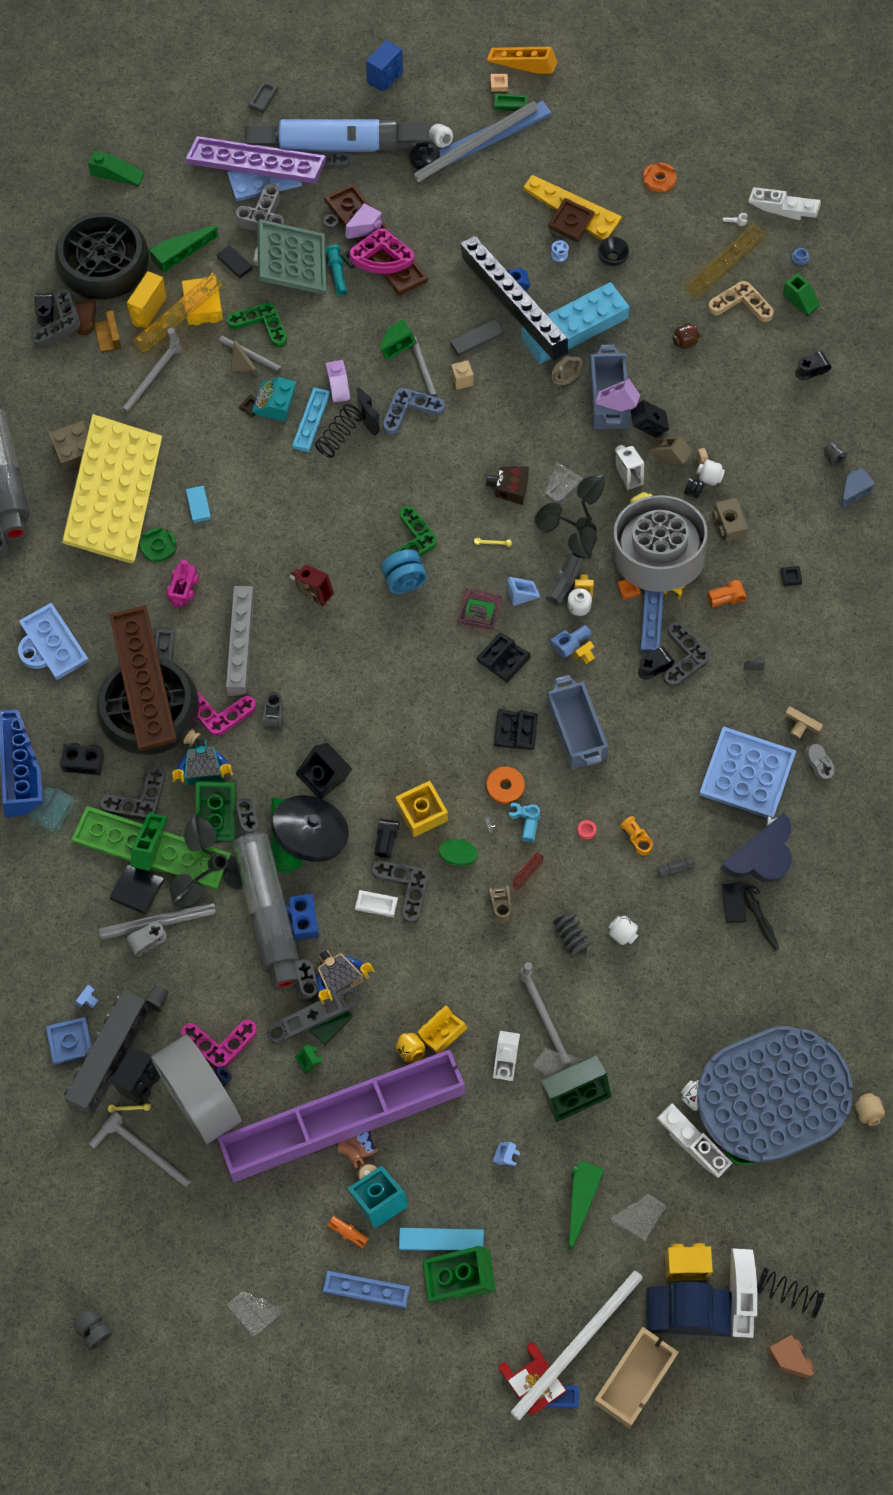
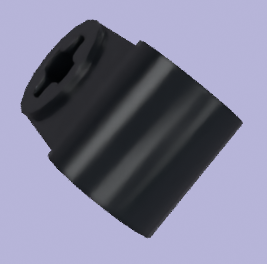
(44, 308)
(813, 366)
(655, 663)

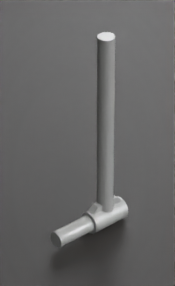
(174, 347)
(525, 976)
(114, 1124)

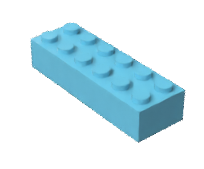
(583, 318)

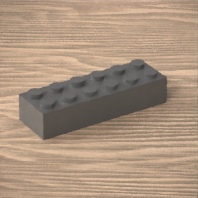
(106, 1054)

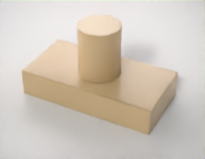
(802, 722)

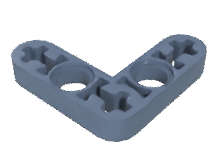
(409, 402)

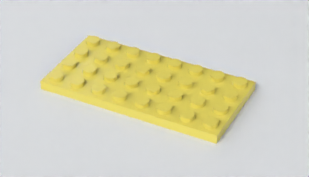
(112, 489)

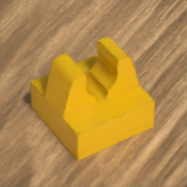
(584, 583)
(584, 653)

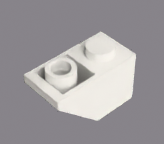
(506, 1055)

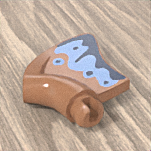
(358, 1148)

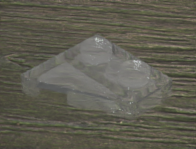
(640, 1217)

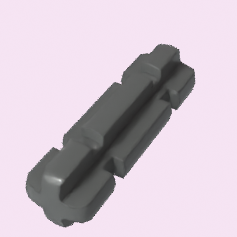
(676, 866)

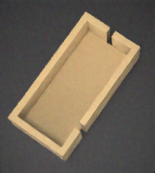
(635, 1378)

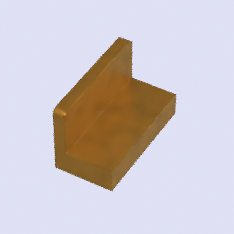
(108, 334)

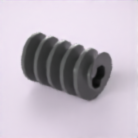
(571, 934)

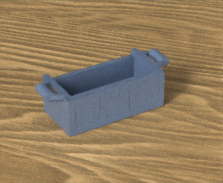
(604, 372)
(576, 723)

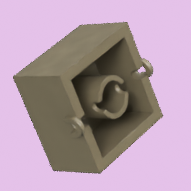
(69, 444)

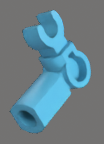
(532, 815)

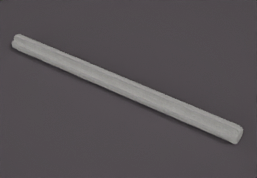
(475, 141)

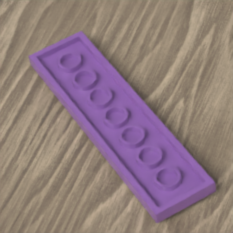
(256, 159)

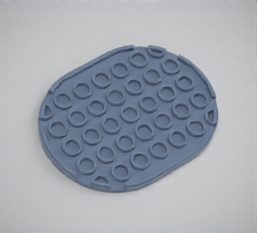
(774, 1094)

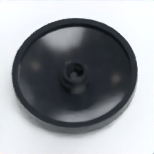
(309, 828)

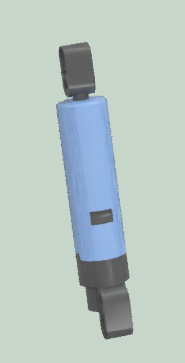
(339, 135)

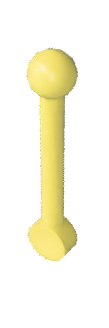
(478, 541)
(146, 1106)

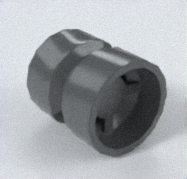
(92, 1329)

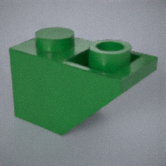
(801, 294)

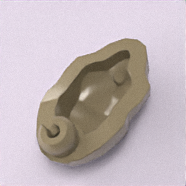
(566, 370)

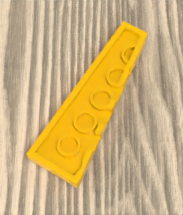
(603, 222)

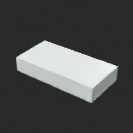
(376, 903)

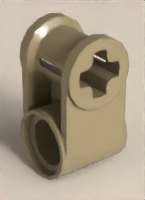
(500, 901)

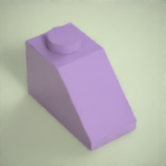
(364, 222)
(338, 381)
(619, 396)

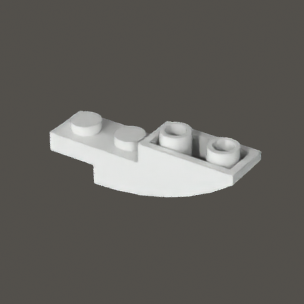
(781, 204)
(693, 1141)
(744, 1292)

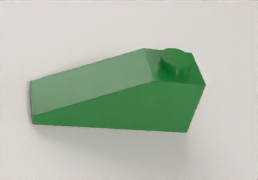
(112, 168)
(148, 841)

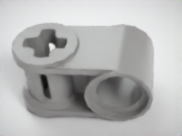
(145, 940)

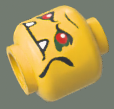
(410, 1047)

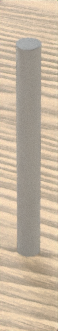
(252, 355)
(424, 370)

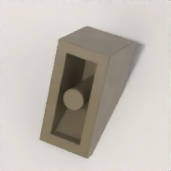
(670, 449)

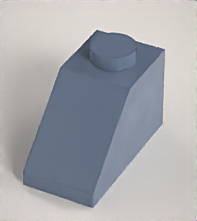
(856, 487)

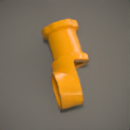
(636, 835)

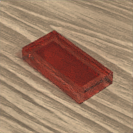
(527, 871)

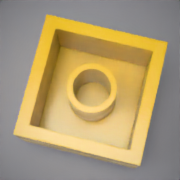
(421, 809)
(688, 1262)

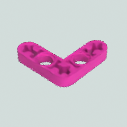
(216, 718)
(222, 1049)

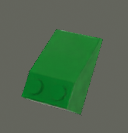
(216, 804)
(459, 1274)

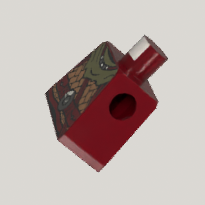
(313, 584)

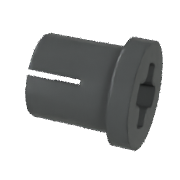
(835, 453)
(154, 1000)

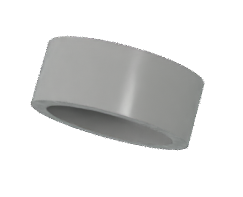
(660, 543)
(196, 1089)

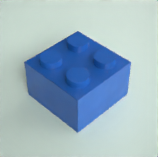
(384, 66)

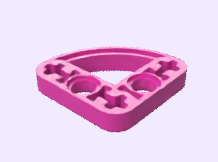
(384, 244)

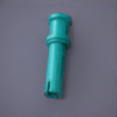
(335, 263)

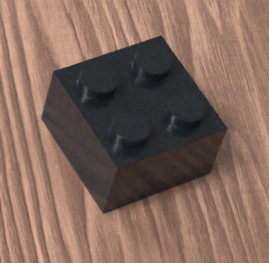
(135, 1076)

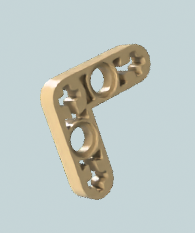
(745, 297)

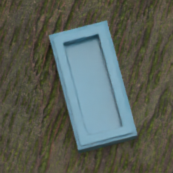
(198, 504)

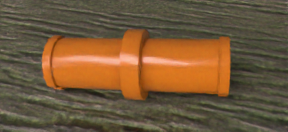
(348, 1232)

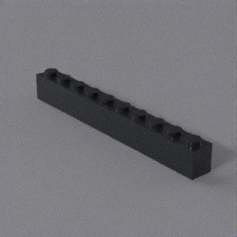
(514, 298)

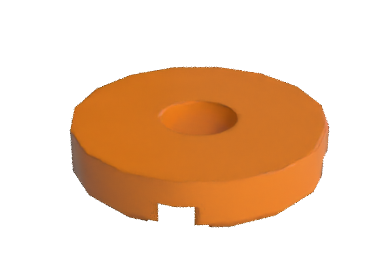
(655, 184)
(502, 795)

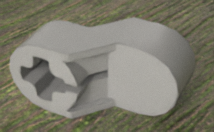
(819, 761)

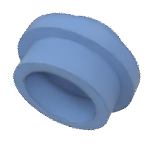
(800, 256)

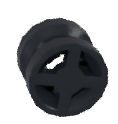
(694, 487)

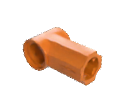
(731, 593)

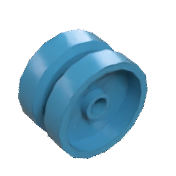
(404, 571)

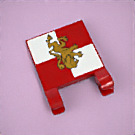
(526, 1377)

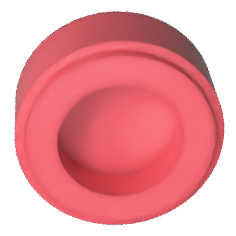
(586, 829)

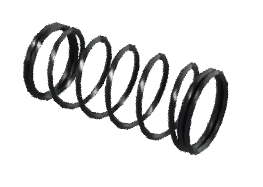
(328, 444)
(820, 1297)

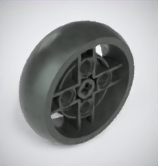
(101, 256)
(113, 710)

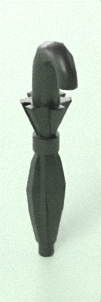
(764, 925)

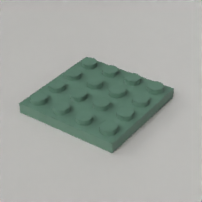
(291, 257)

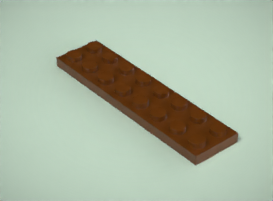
(345, 205)
(143, 678)

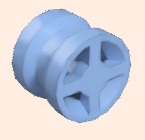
(559, 246)

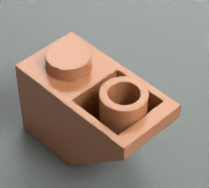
(789, 1358)

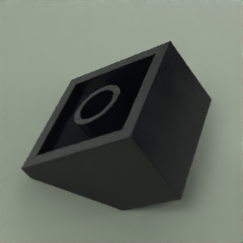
(323, 770)

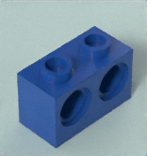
(306, 916)

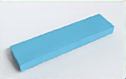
(311, 419)
(439, 1239)

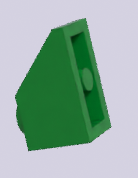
(397, 340)

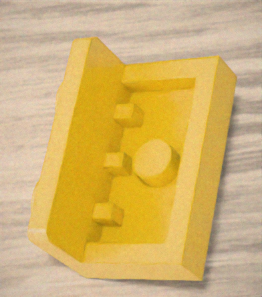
(441, 1030)

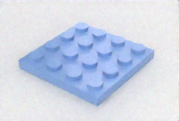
(747, 773)

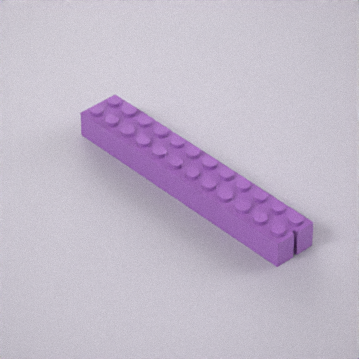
(341, 1115)

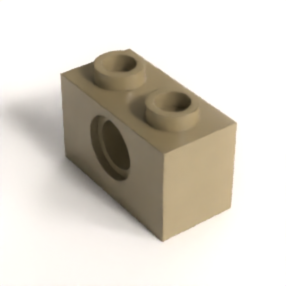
(730, 510)

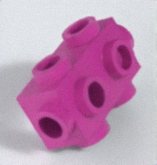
(182, 583)

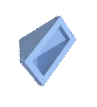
(521, 590)

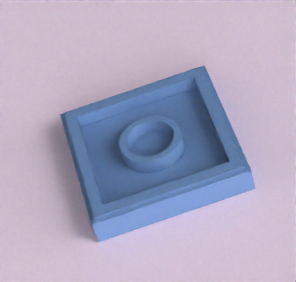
(68, 1040)

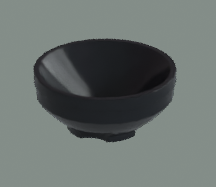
(422, 159)
(613, 245)

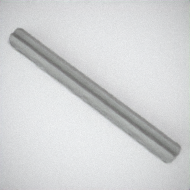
(163, 919)

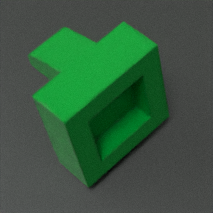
(307, 1058)

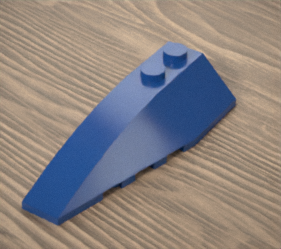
(18, 767)

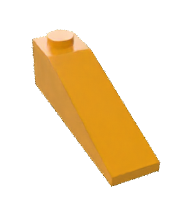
(530, 59)

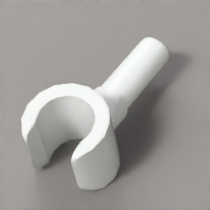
(741, 220)

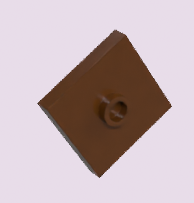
(571, 219)

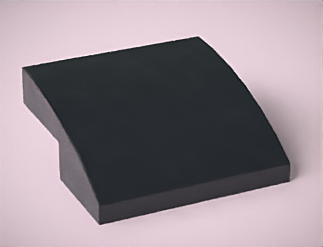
(370, 416)
(503, 657)
(516, 729)
(136, 888)

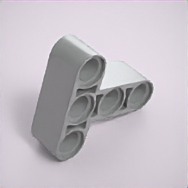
(265, 209)

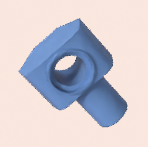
(567, 643)

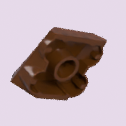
(87, 316)

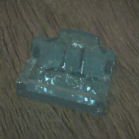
(54, 808)

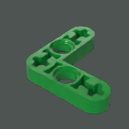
(267, 318)
(420, 536)

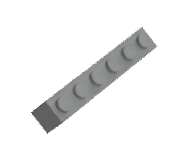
(240, 641)

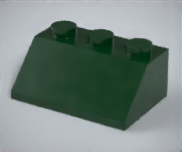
(576, 1088)

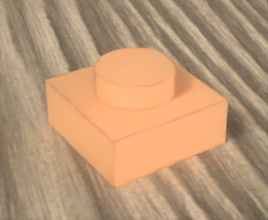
(499, 82)

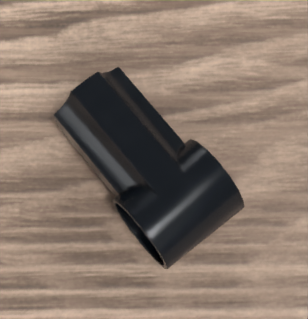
(386, 834)

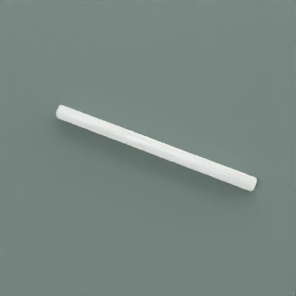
(576, 1345)

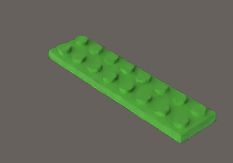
(117, 835)

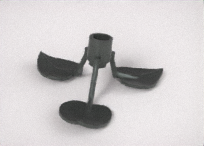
(583, 541)
(199, 835)

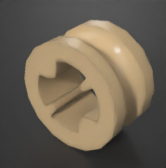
(191, 737)

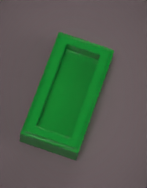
(509, 101)

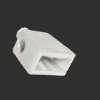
(629, 459)

